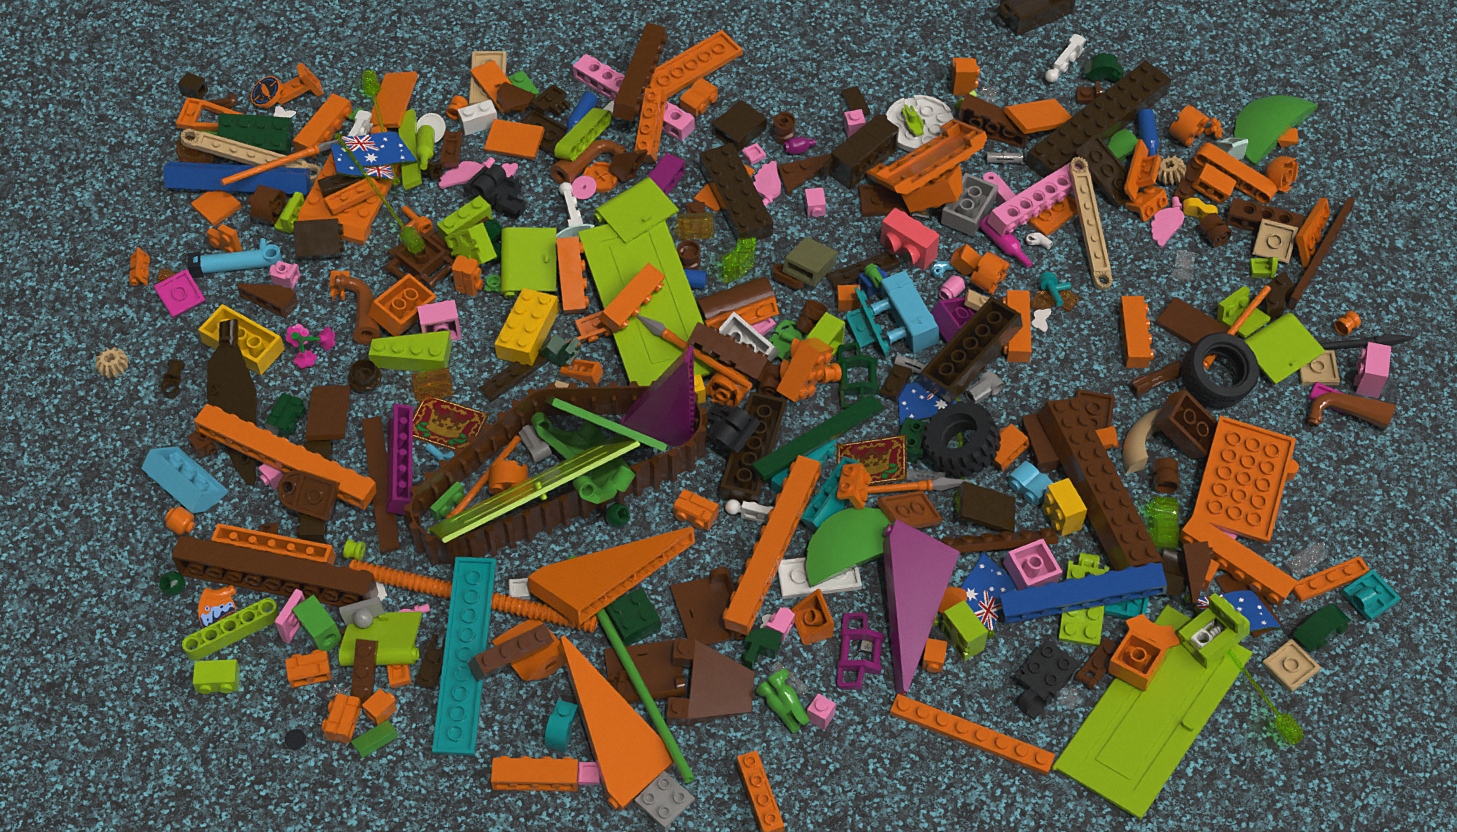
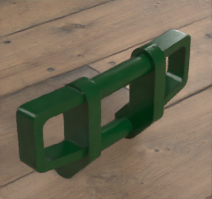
(855, 361)

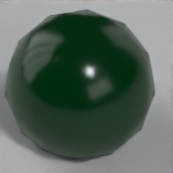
(617, 515)
(172, 583)

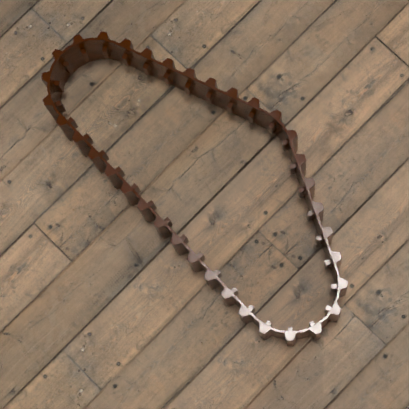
(555, 511)

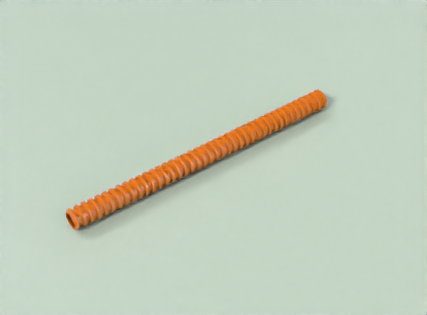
(444, 589)

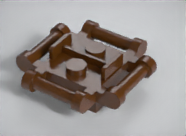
(423, 263)

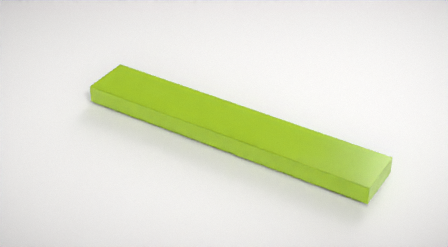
(408, 133)

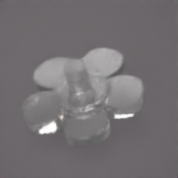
(340, 690)
(1069, 697)

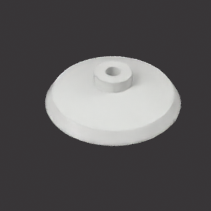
(435, 121)

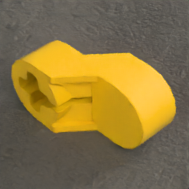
(1197, 208)

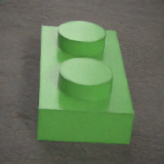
(522, 81)
(447, 501)

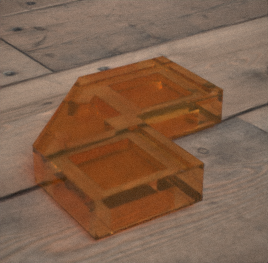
(1044, 300)

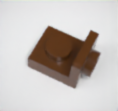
(1086, 95)

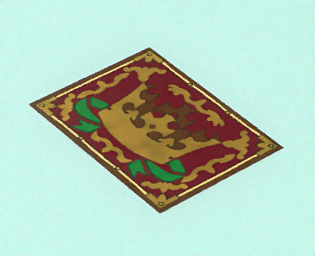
(447, 423)
(881, 457)

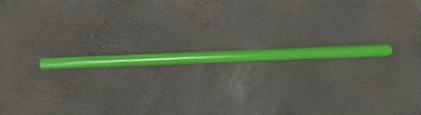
(645, 696)

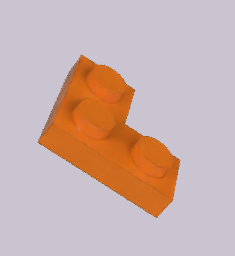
(224, 238)

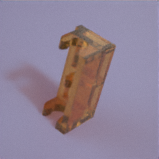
(432, 384)

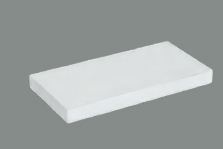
(795, 583)

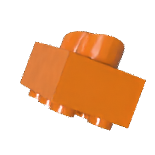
(805, 368)

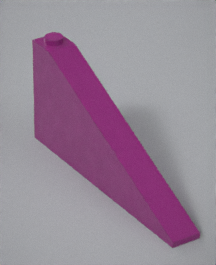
(668, 405)
(915, 583)

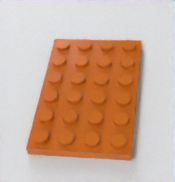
(1244, 479)

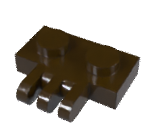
(551, 100)

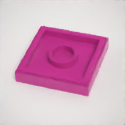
(179, 293)

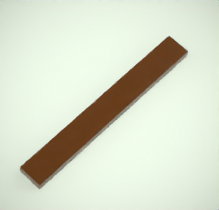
(1321, 253)
(377, 465)

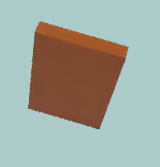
(911, 509)

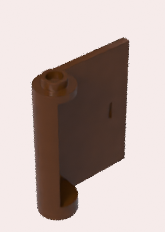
(706, 602)
(655, 667)

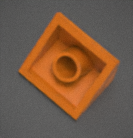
(813, 618)

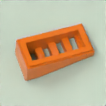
(593, 373)

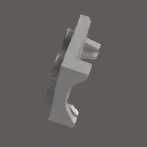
(664, 800)

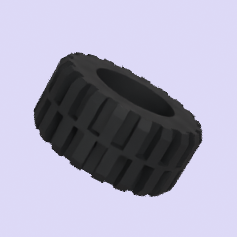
(952, 421)

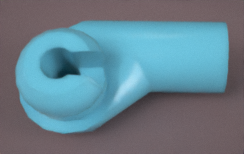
(940, 267)

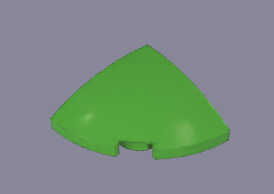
(1122, 144)

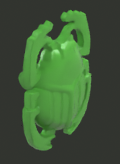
(784, 338)

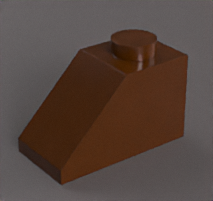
(627, 164)

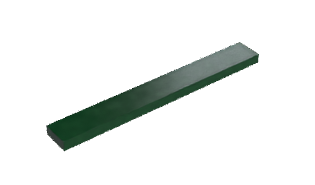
(817, 437)

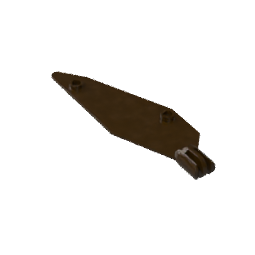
(233, 390)

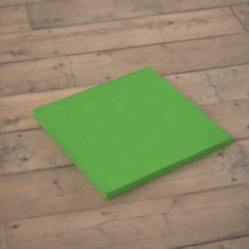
(606, 423)

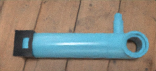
(263, 257)

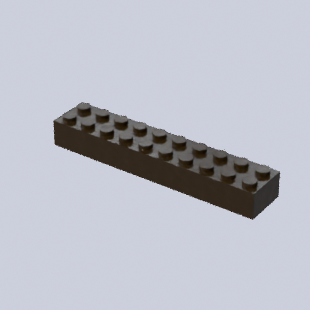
(1103, 116)

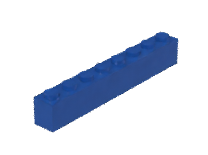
(207, 176)
(1083, 593)

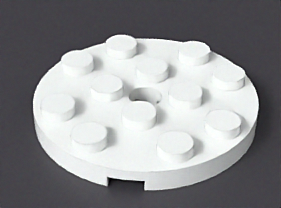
(932, 112)

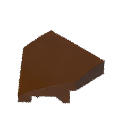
(514, 98)

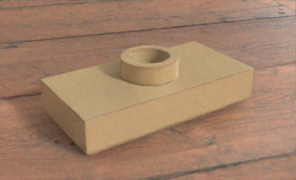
(974, 300)

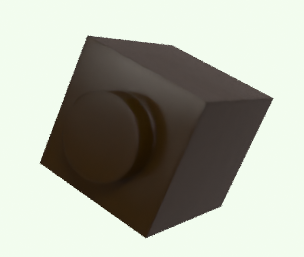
(192, 86)

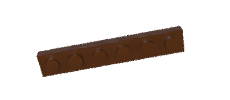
(1005, 540)

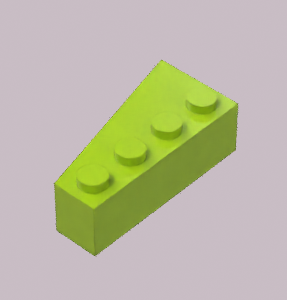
(412, 352)

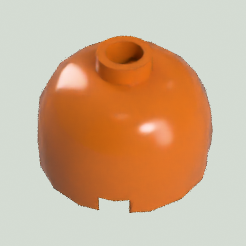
(1282, 172)

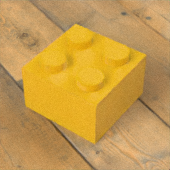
(1064, 507)

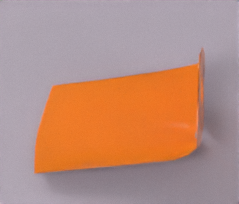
(540, 664)

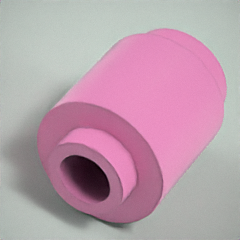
(951, 288)

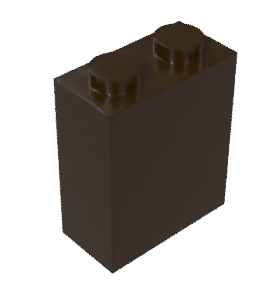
(739, 125)
(318, 239)

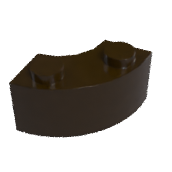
(1274, 302)
(1174, 571)

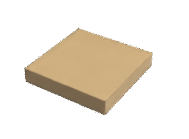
(1275, 240)
(1320, 370)
(1291, 665)

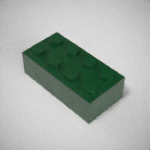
(258, 131)

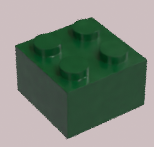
(634, 617)

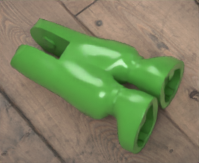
(785, 702)

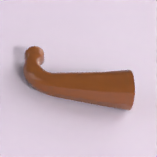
(569, 170)
(365, 327)
(1370, 410)

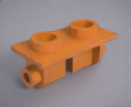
(140, 266)

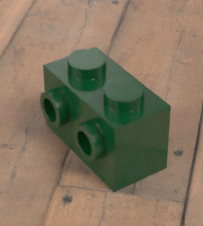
(914, 431)

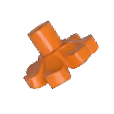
(1215, 128)

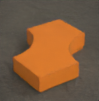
(1159, 634)

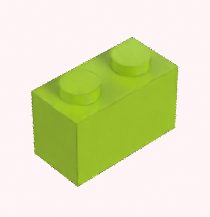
(216, 676)

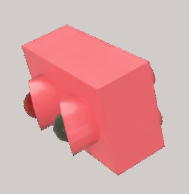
(909, 239)

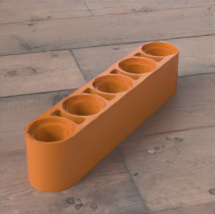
(1247, 179)

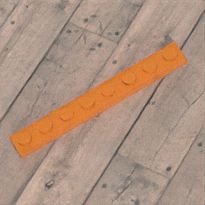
(972, 734)

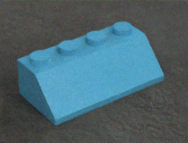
(183, 478)

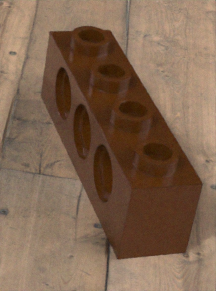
(1249, 215)

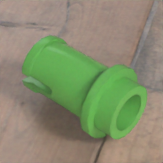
(874, 275)

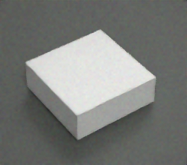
(519, 588)

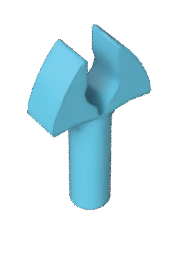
(438, 454)

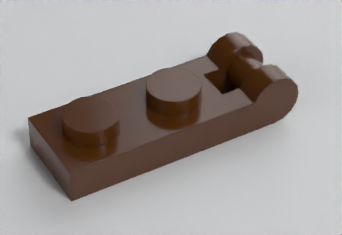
(451, 149)
(1097, 664)

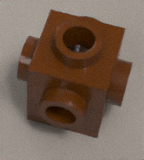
(202, 444)

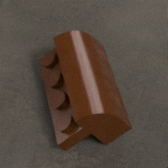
(734, 298)

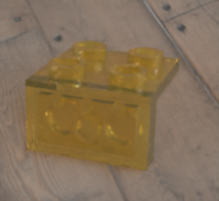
(695, 226)

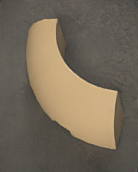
(1134, 450)

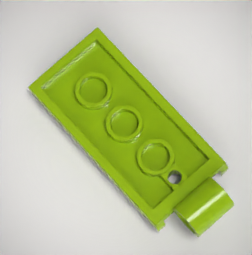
(1083, 625)

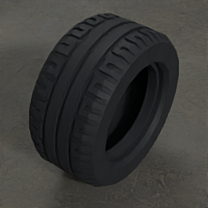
(1237, 353)

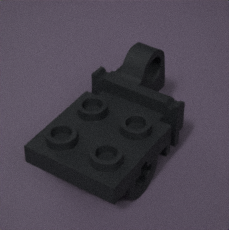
(497, 188)
(730, 426)
(1044, 676)

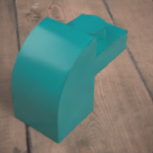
(560, 726)

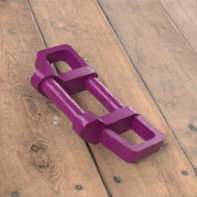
(858, 665)

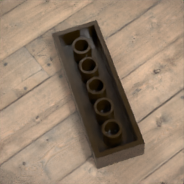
(736, 193)
(971, 349)
(739, 479)

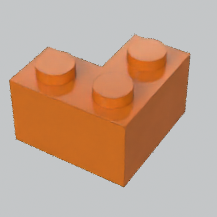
(964, 75)

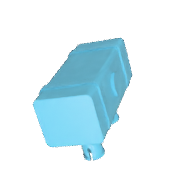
(909, 312)

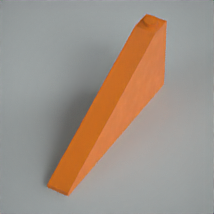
(594, 580)
(622, 743)

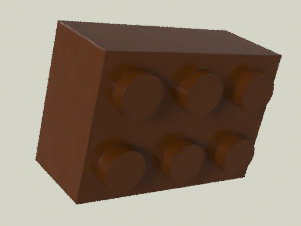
(1187, 424)

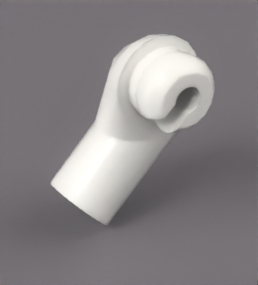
(1037, 239)

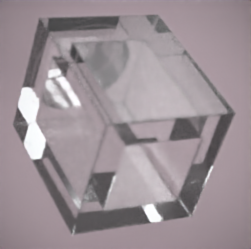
(1183, 265)

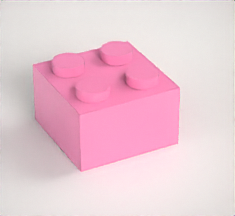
(440, 317)
(1372, 369)
(1032, 565)

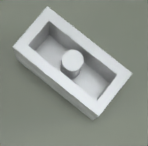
(477, 117)

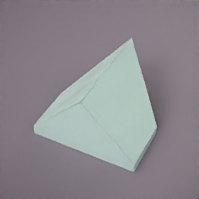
(1233, 146)

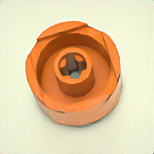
(1188, 125)
(990, 272)
(726, 390)
(505, 475)

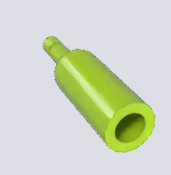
(425, 145)

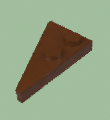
(800, 171)

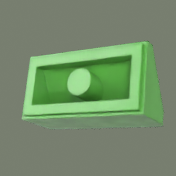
(374, 738)

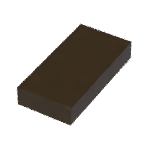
(855, 100)

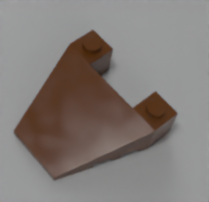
(717, 686)

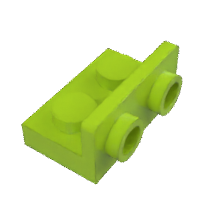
(290, 213)

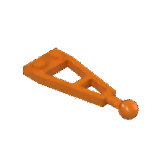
(192, 110)

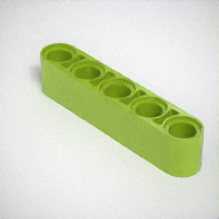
(583, 134)
(224, 637)

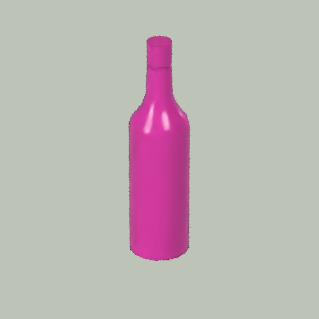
(1006, 243)

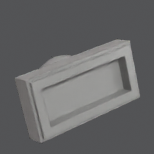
(362, 612)

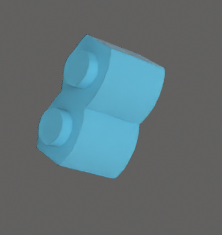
(1029, 482)

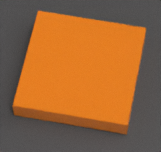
(216, 206)

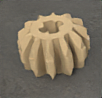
(1171, 170)
(111, 363)

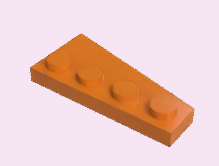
(1311, 231)

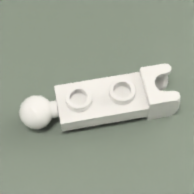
(1069, 55)
(362, 124)
(570, 202)
(749, 510)

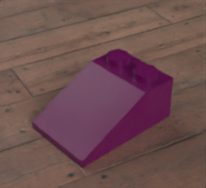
(951, 316)

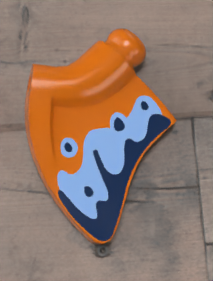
(216, 605)

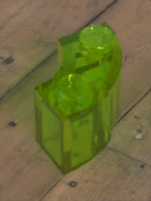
(739, 260)
(1164, 521)

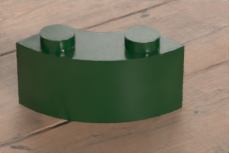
(1322, 627)

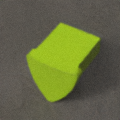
(1263, 267)

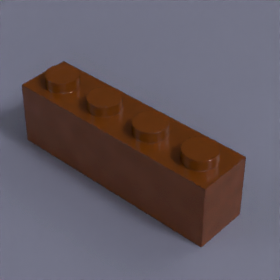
(510, 652)

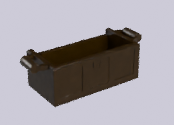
(1028, 15)
(862, 151)

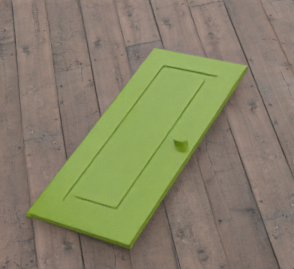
(614, 266)
(532, 487)
(1141, 736)

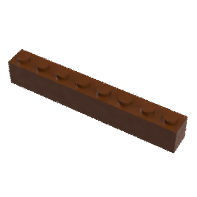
(640, 72)

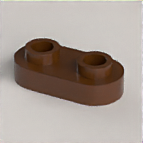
(785, 278)

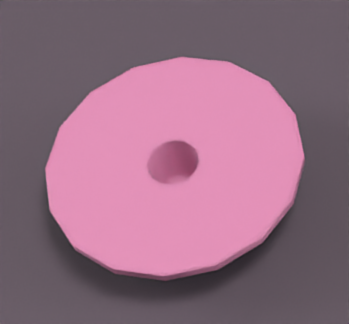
(584, 187)

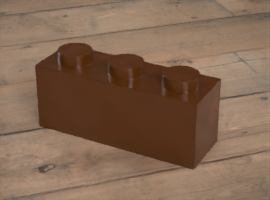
(1040, 447)

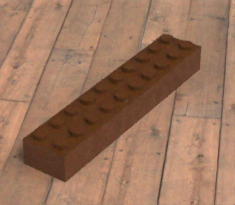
(1098, 484)
(272, 572)

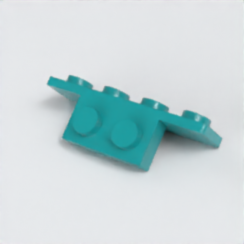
(863, 326)

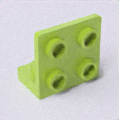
(1234, 305)

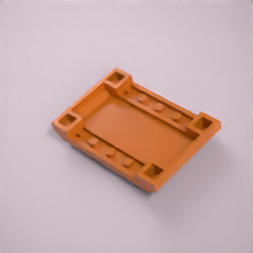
(931, 159)
(356, 218)

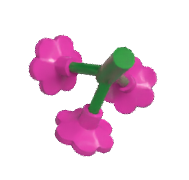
(298, 337)

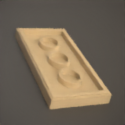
(477, 94)

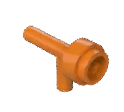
(420, 223)

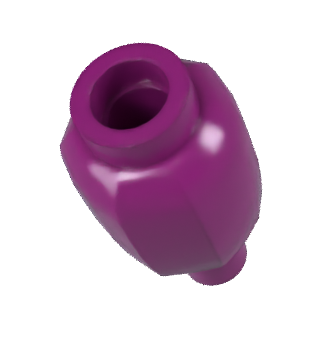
(798, 145)

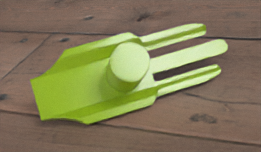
(914, 121)

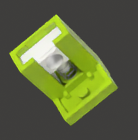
(1216, 619)

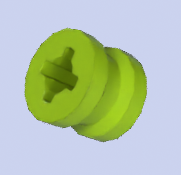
(354, 550)

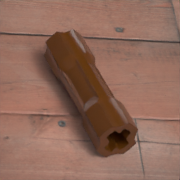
(1145, 383)

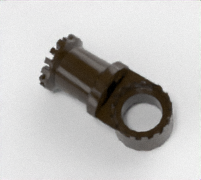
(433, 170)
(172, 378)

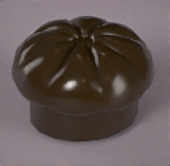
(364, 376)

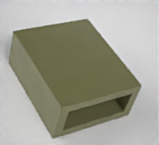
(809, 261)

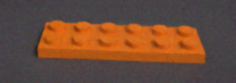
(695, 63)

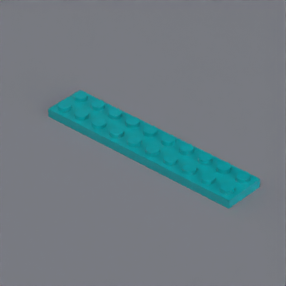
(465, 637)

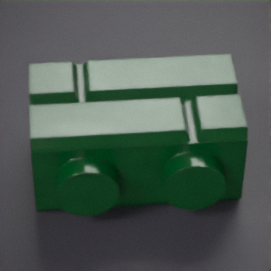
(285, 415)

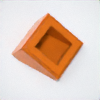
(1289, 138)

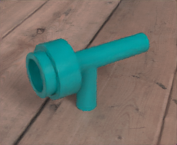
(1049, 282)

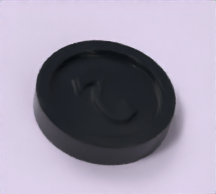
(295, 739)

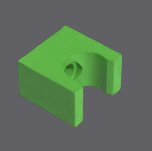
(317, 624)

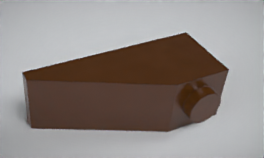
(270, 297)
(1196, 561)

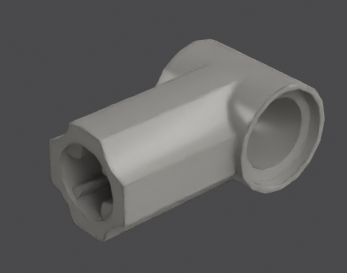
(987, 385)
(535, 446)

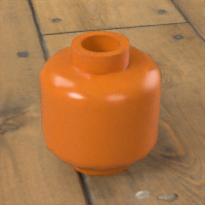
(179, 520)

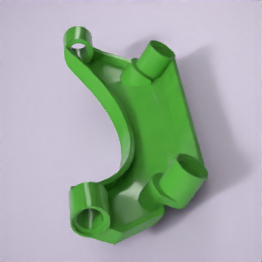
(598, 483)

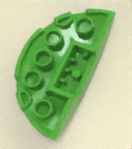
(1267, 121)
(844, 543)

